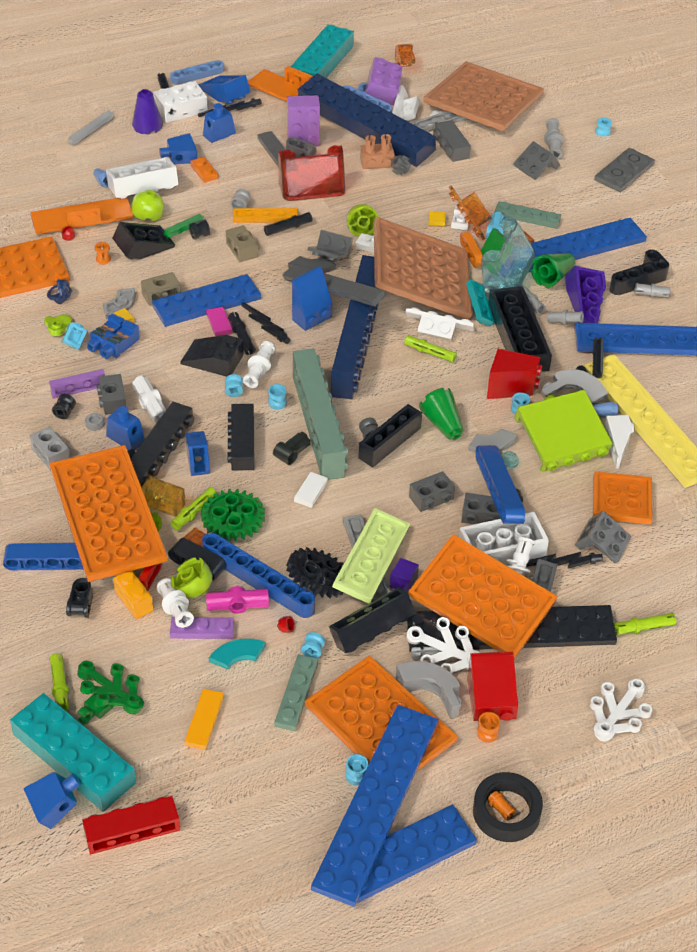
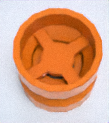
(488, 727)

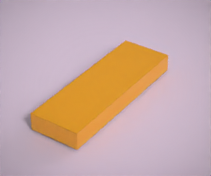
(204, 719)

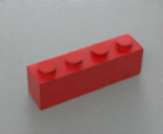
(131, 824)

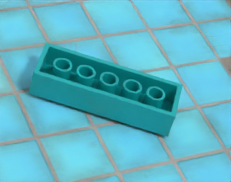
(325, 51)
(73, 749)

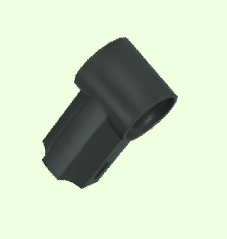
(289, 451)

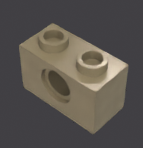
(242, 243)
(160, 287)

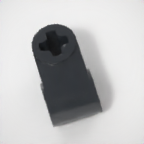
(80, 598)

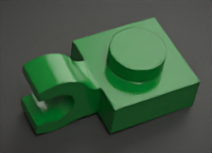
(92, 709)

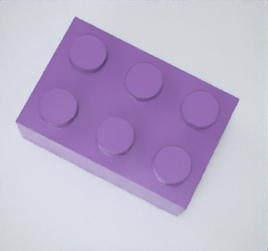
(384, 80)
(303, 118)

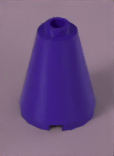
(146, 113)

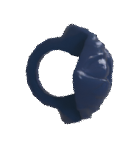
(64, 291)

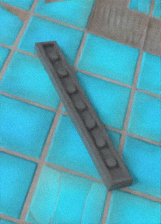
(342, 287)

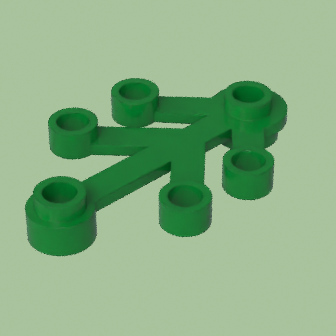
(131, 702)

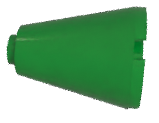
(551, 268)
(443, 412)

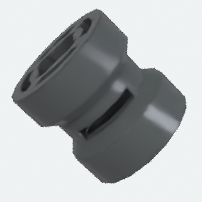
(367, 426)

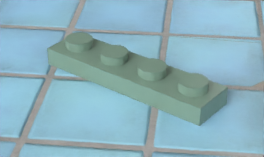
(529, 215)
(296, 692)

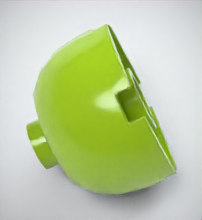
(148, 205)
(361, 219)
(193, 578)

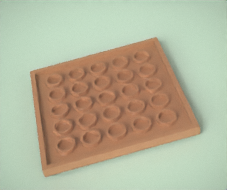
(483, 95)
(421, 268)

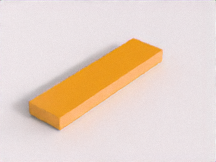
(262, 215)

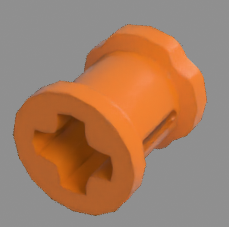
(102, 253)

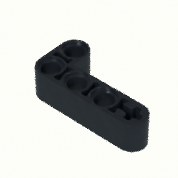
(652, 271)

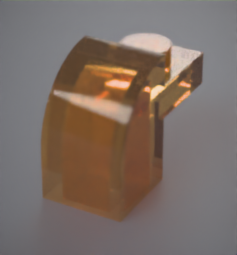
(404, 55)

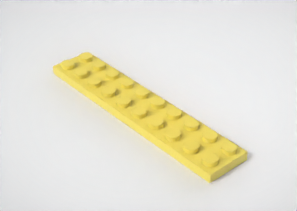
(649, 420)

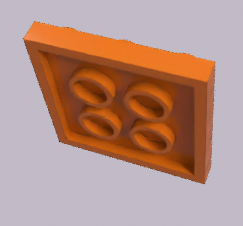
(623, 497)

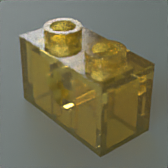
(164, 496)

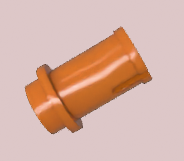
(501, 805)

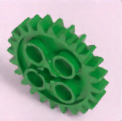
(233, 515)

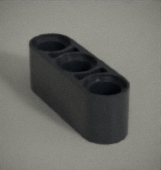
(186, 549)

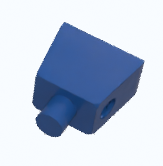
(218, 124)
(180, 149)
(125, 428)
(197, 446)
(52, 797)

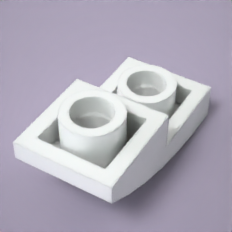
(458, 220)

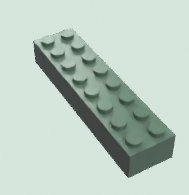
(319, 414)

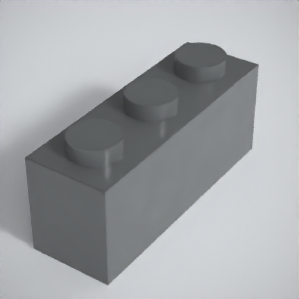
(452, 141)

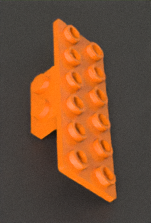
(278, 85)
(81, 215)

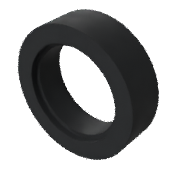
(507, 831)

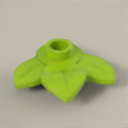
(57, 325)

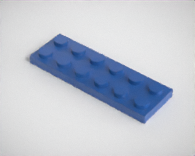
(195, 302)
(418, 848)

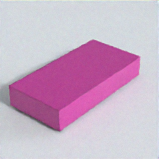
(219, 321)

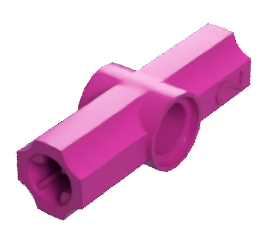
(237, 599)

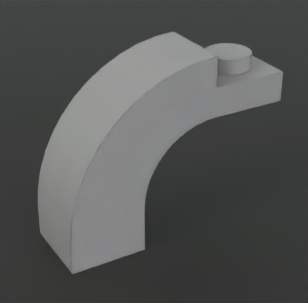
(576, 380)
(432, 678)

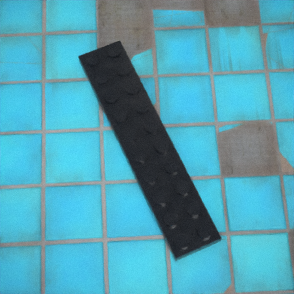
(559, 628)

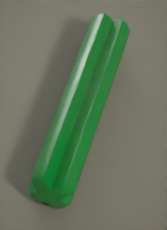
(182, 226)

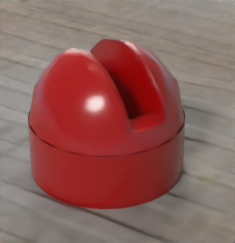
(68, 233)
(286, 624)

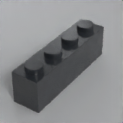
(390, 435)
(242, 437)
(372, 620)

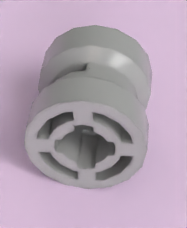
(240, 199)

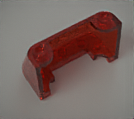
(312, 175)

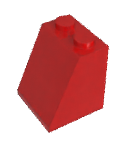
(513, 374)
(493, 685)

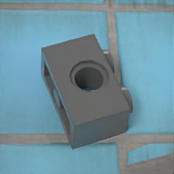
(112, 393)

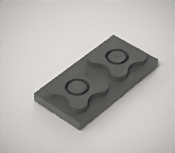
(624, 169)

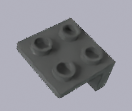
(535, 160)
(332, 245)
(605, 535)

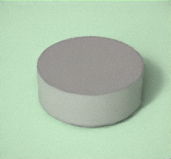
(94, 421)

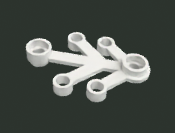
(448, 648)
(619, 711)

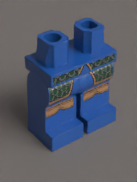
(113, 337)

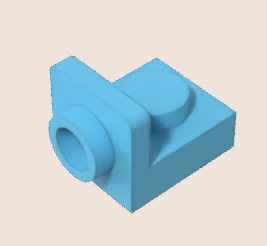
(74, 335)

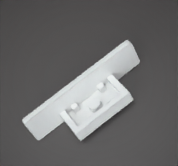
(405, 107)
(438, 326)

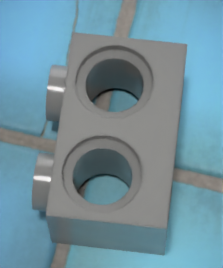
(49, 446)

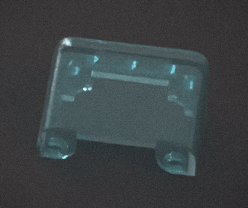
(512, 262)

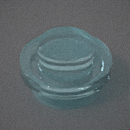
(510, 459)

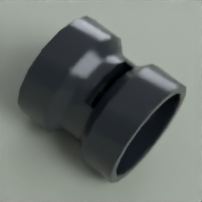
(199, 229)
(63, 406)

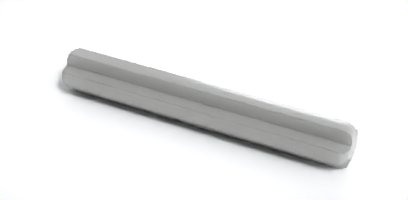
(91, 127)

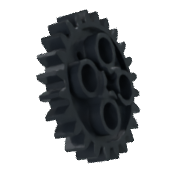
(314, 571)

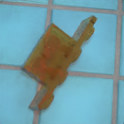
(474, 209)

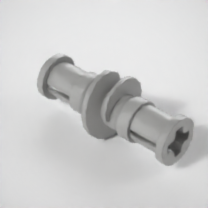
(554, 138)

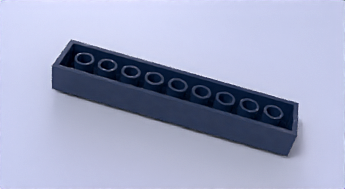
(369, 119)
(354, 338)

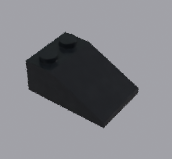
(141, 240)
(215, 354)

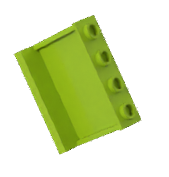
(564, 430)

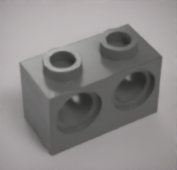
(431, 491)
(478, 509)

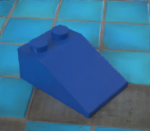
(226, 87)
(310, 299)

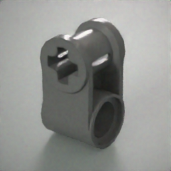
(300, 147)

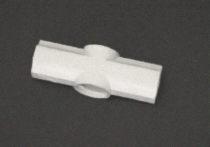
(149, 398)

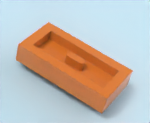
(204, 169)

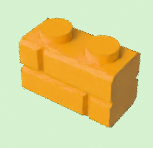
(133, 594)

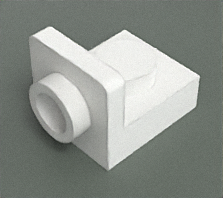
(365, 242)

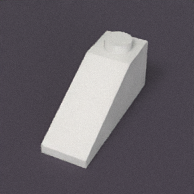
(619, 431)

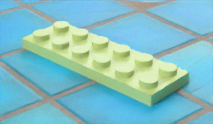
(371, 556)

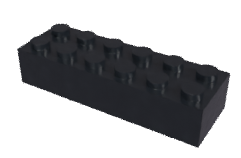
(518, 324)

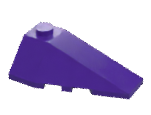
(586, 291)

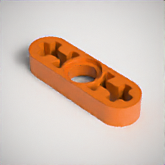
(473, 251)

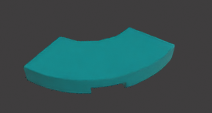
(237, 651)

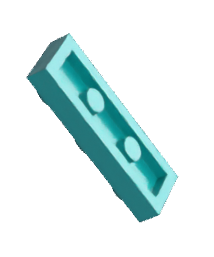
(480, 302)

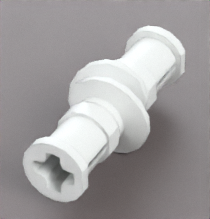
(259, 364)
(521, 559)
(175, 603)

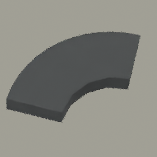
(326, 264)

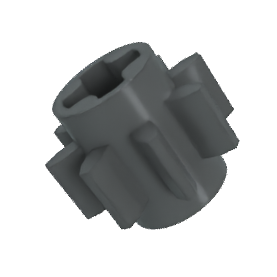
(400, 164)

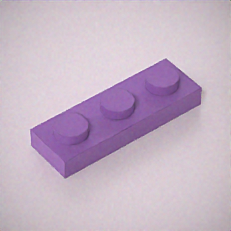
(75, 383)
(204, 628)

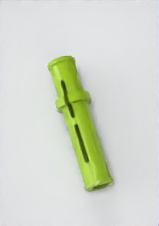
(424, 346)
(181, 519)
(636, 625)
(59, 688)

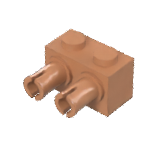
(376, 155)

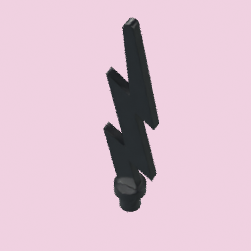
(238, 106)
(268, 326)
(573, 559)

